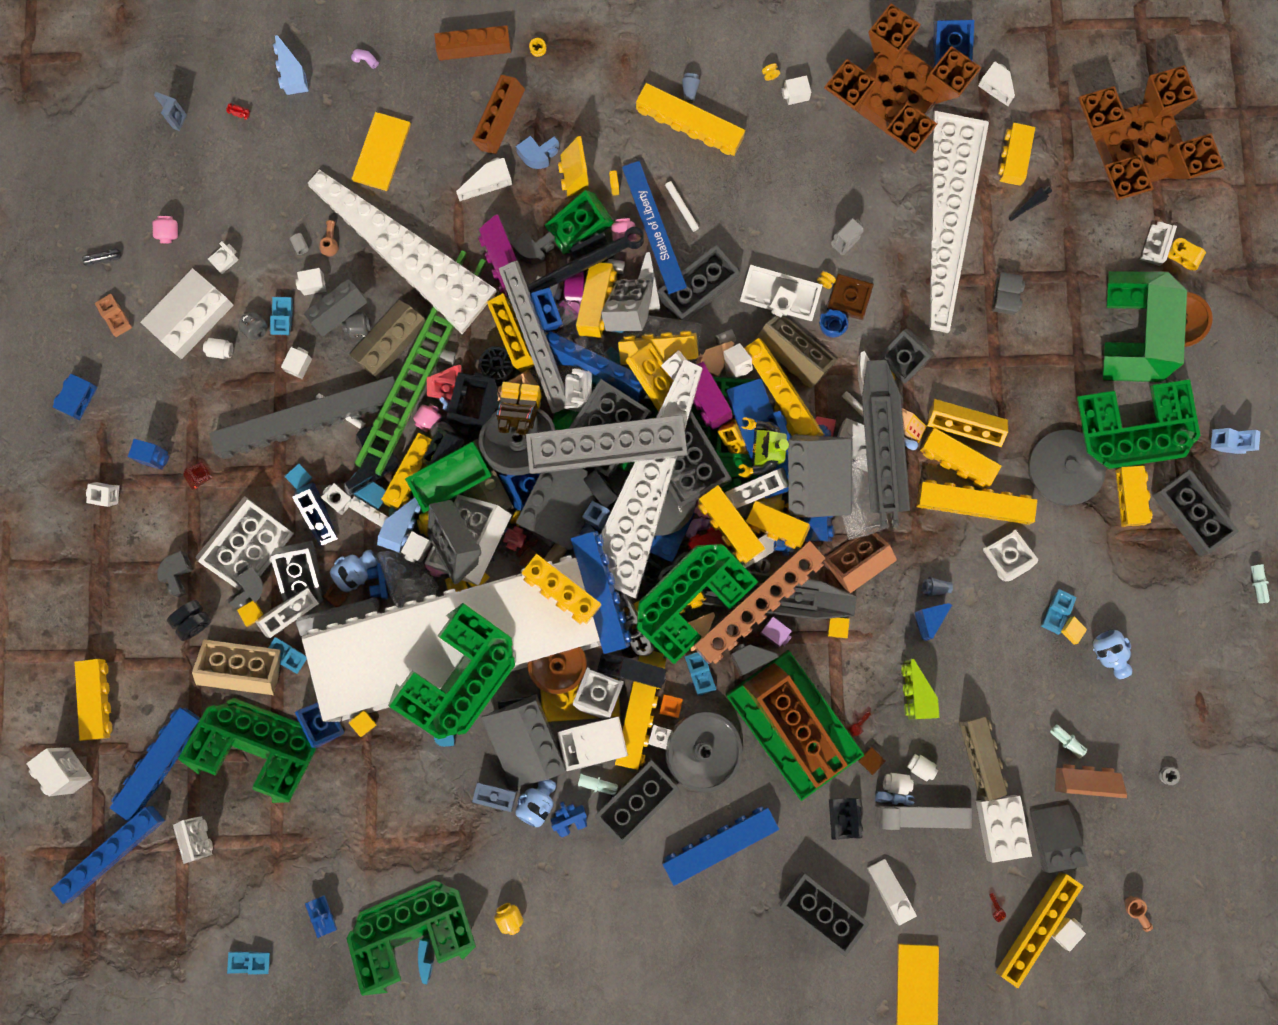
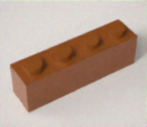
(472, 42)
(498, 114)

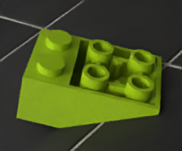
(921, 698)

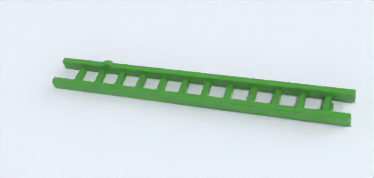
(400, 382)

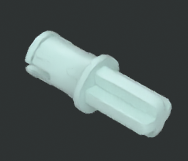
(1260, 583)
(1069, 741)
(597, 785)

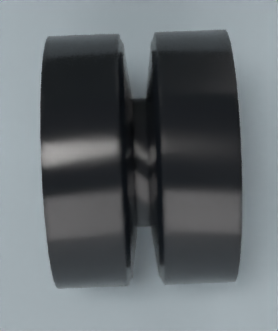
(497, 356)
(189, 620)

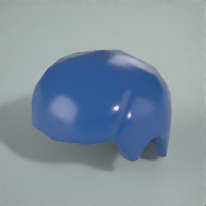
(833, 323)

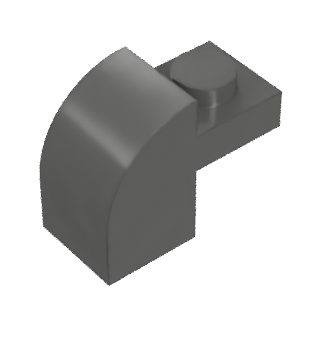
(530, 251)
(171, 570)
(251, 587)

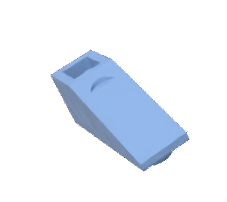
(292, 77)
(396, 527)

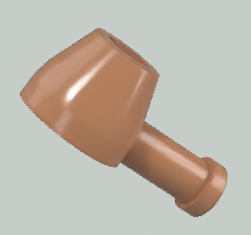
(333, 248)
(1138, 911)

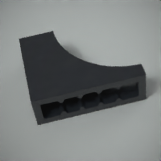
(366, 473)
(632, 670)

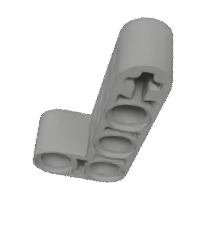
(631, 620)

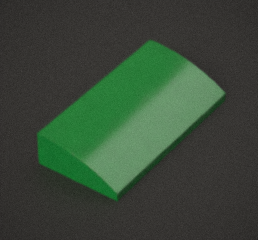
(449, 476)

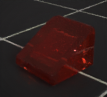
(196, 475)

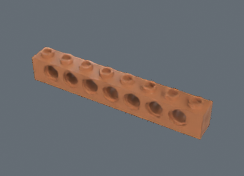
(807, 553)

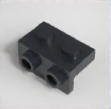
(594, 242)
(845, 818)

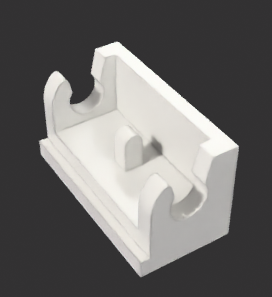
(1158, 243)
(577, 389)

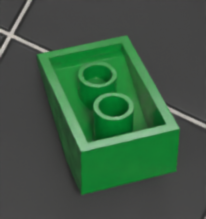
(579, 221)

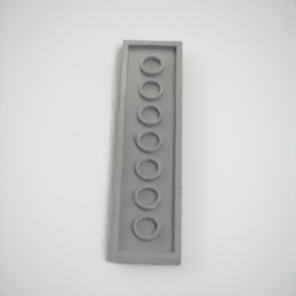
(606, 444)

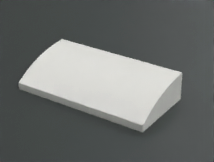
(764, 284)

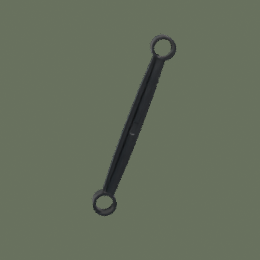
(586, 261)

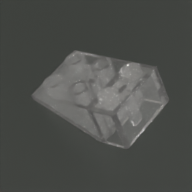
(406, 579)

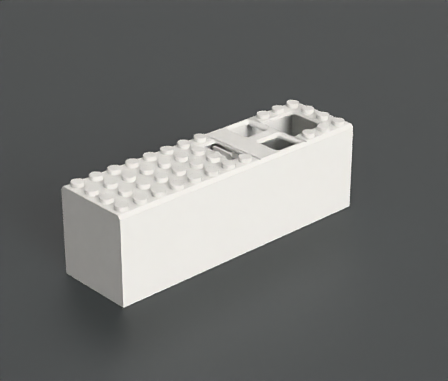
(364, 659)

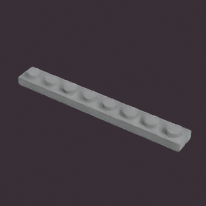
(534, 335)

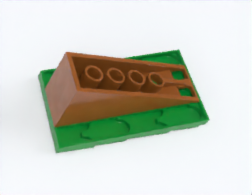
(794, 725)

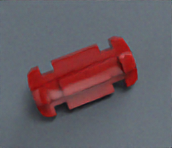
(238, 111)

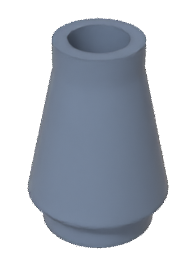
(690, 86)
(936, 587)

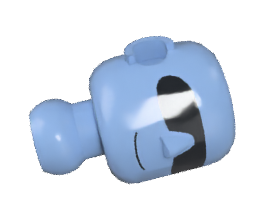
(352, 571)
(1114, 652)
(536, 804)

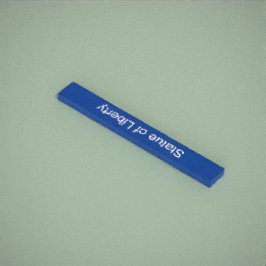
(654, 227)

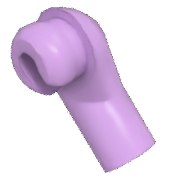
(359, 54)
(697, 525)

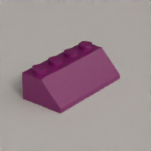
(497, 246)

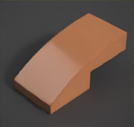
(113, 315)

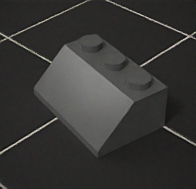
(335, 307)

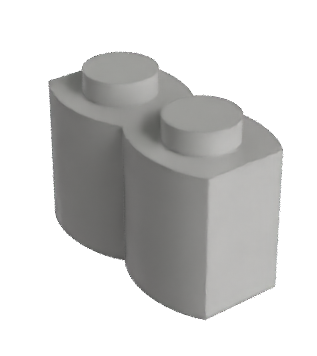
(847, 236)

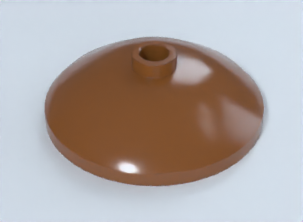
(1198, 319)
(559, 681)

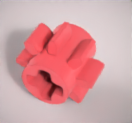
(515, 538)

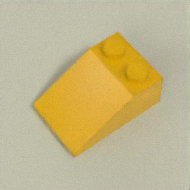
(574, 169)

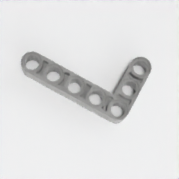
(922, 817)

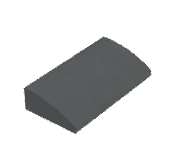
(336, 615)

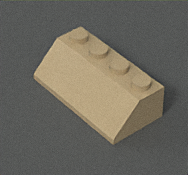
(237, 667)

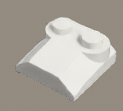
(1010, 556)
(597, 694)

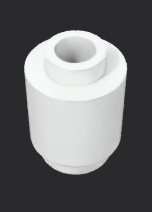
(218, 348)
(922, 767)
(898, 783)

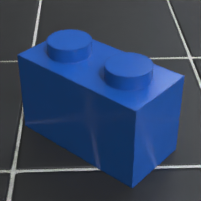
(546, 309)
(74, 396)
(148, 454)

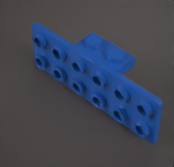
(753, 402)

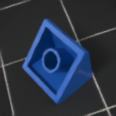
(931, 619)
(316, 730)

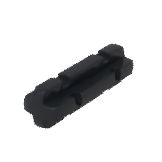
(101, 257)

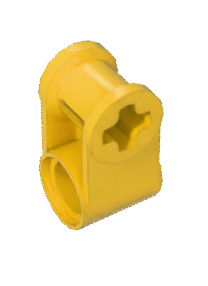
(1186, 254)

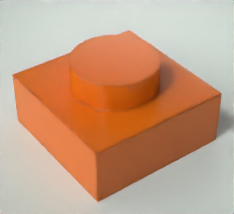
(671, 706)

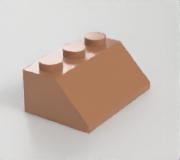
(860, 560)
(1090, 781)

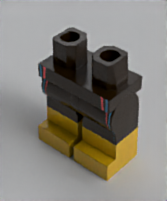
(518, 407)

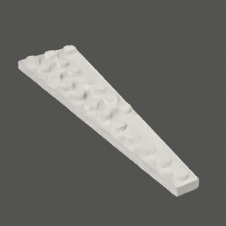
(955, 175)
(436, 276)
(639, 506)

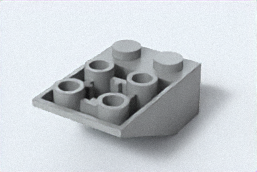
(628, 305)

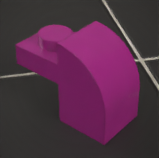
(574, 291)

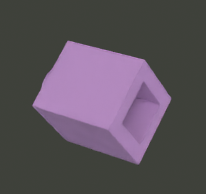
(776, 632)

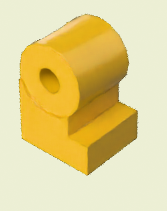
(732, 429)

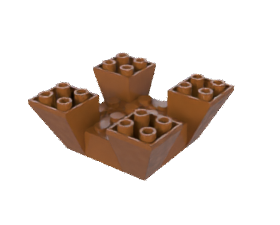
(892, 64)
(1139, 127)

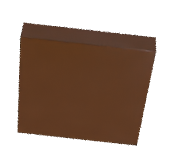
(850, 296)

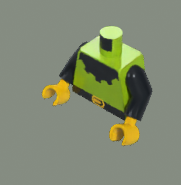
(768, 448)

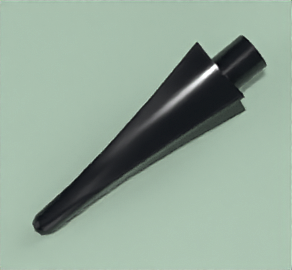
(1040, 196)

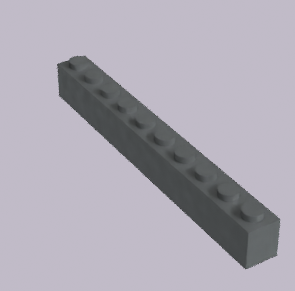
(302, 418)

